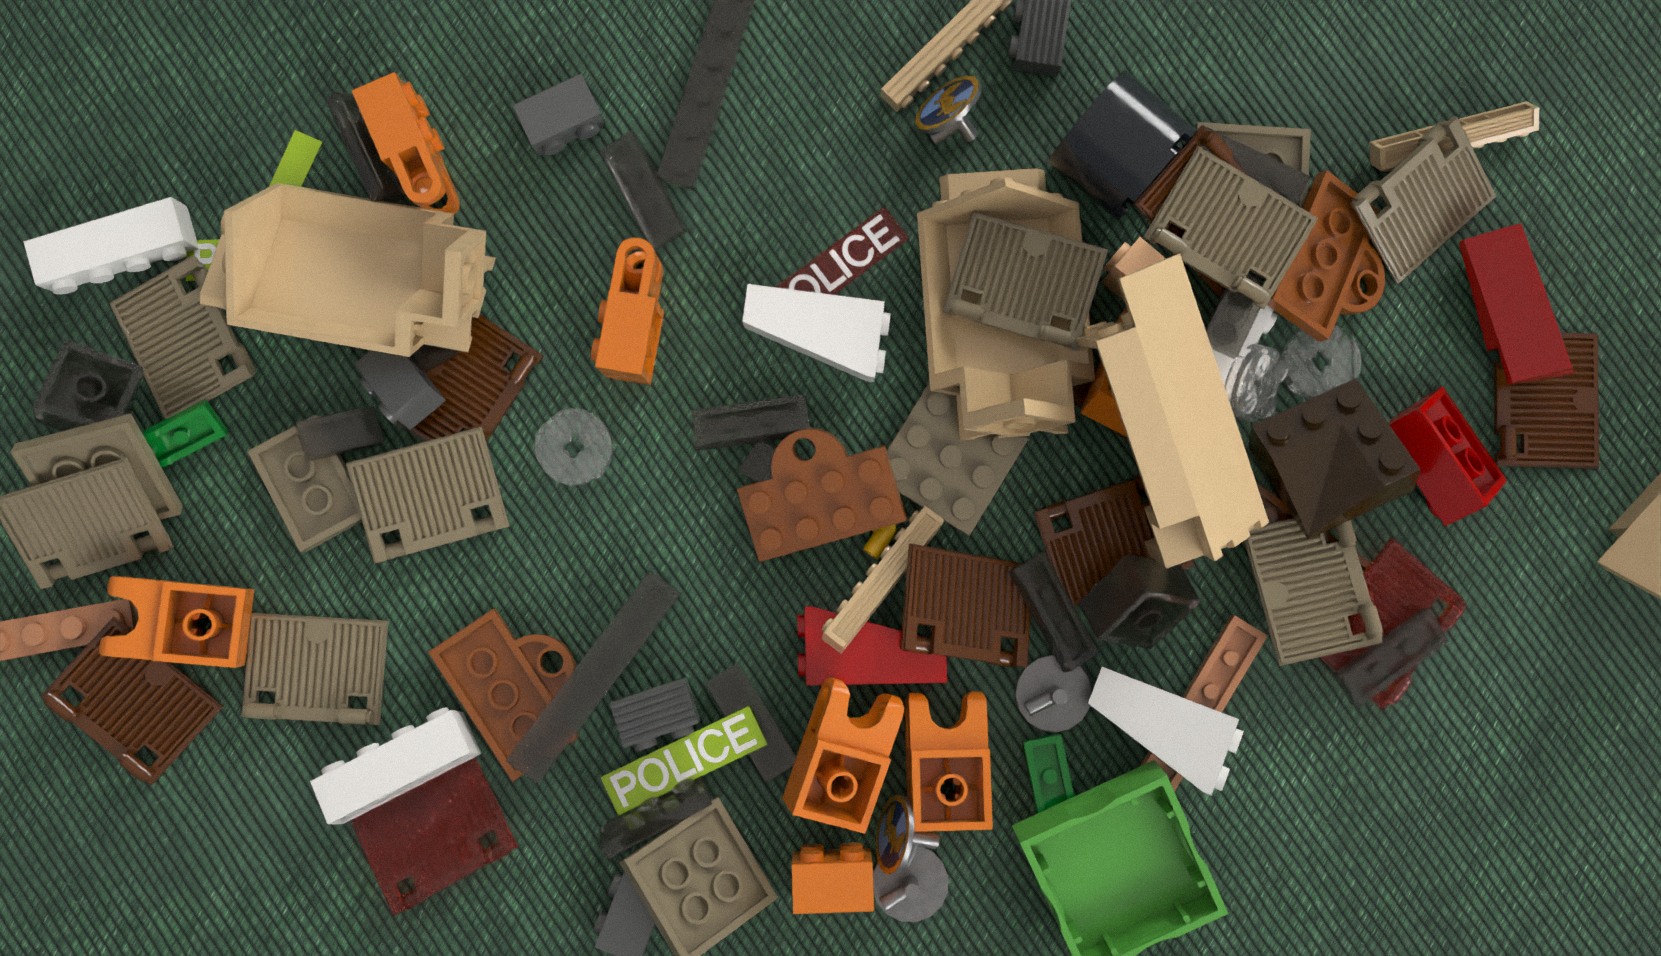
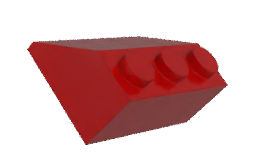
(1454, 464)

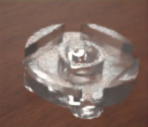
(1305, 378)
(1255, 382)
(560, 430)

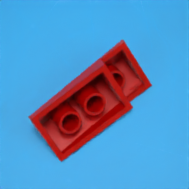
(1514, 306)

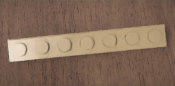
(940, 50)
(1480, 129)
(880, 580)

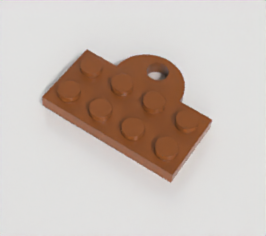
(1330, 264)
(819, 496)
(501, 680)

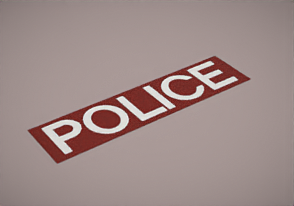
(849, 256)

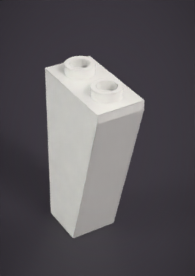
(822, 326)
(1172, 728)

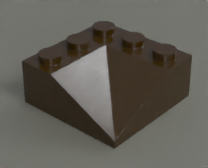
(1333, 458)

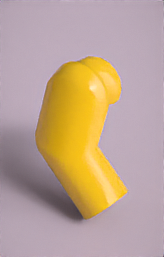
(879, 541)

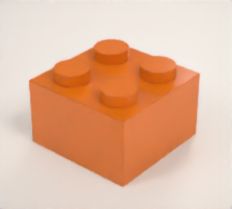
(832, 879)

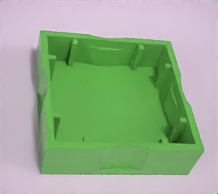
(1120, 866)

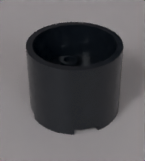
(1120, 144)

